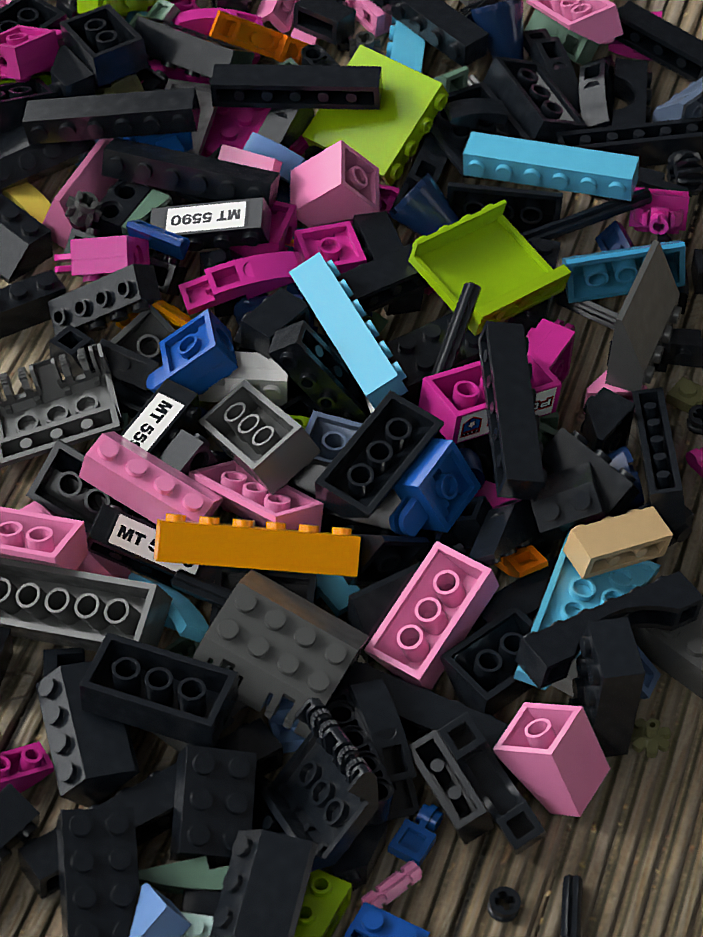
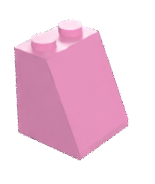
(334, 186)
(554, 756)

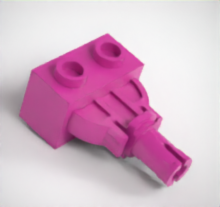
(664, 214)

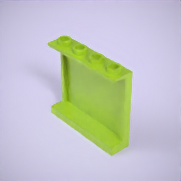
(388, 134)
(493, 255)

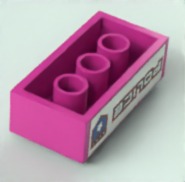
(460, 400)

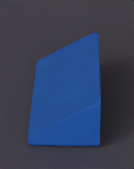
(159, 238)

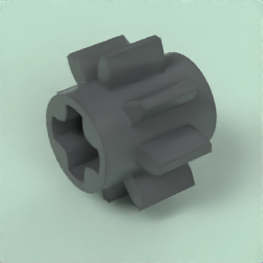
(366, 39)
(83, 209)

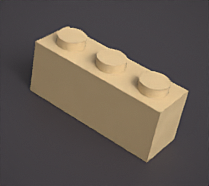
(617, 542)

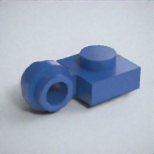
(415, 840)

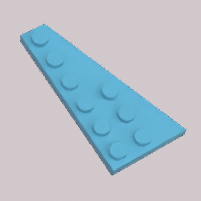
(570, 594)

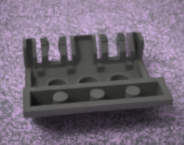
(57, 408)
(280, 647)

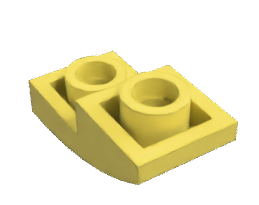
(29, 200)

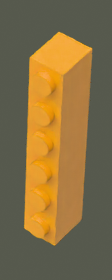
(257, 547)

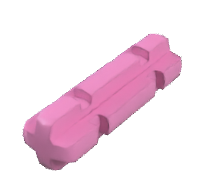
(393, 885)

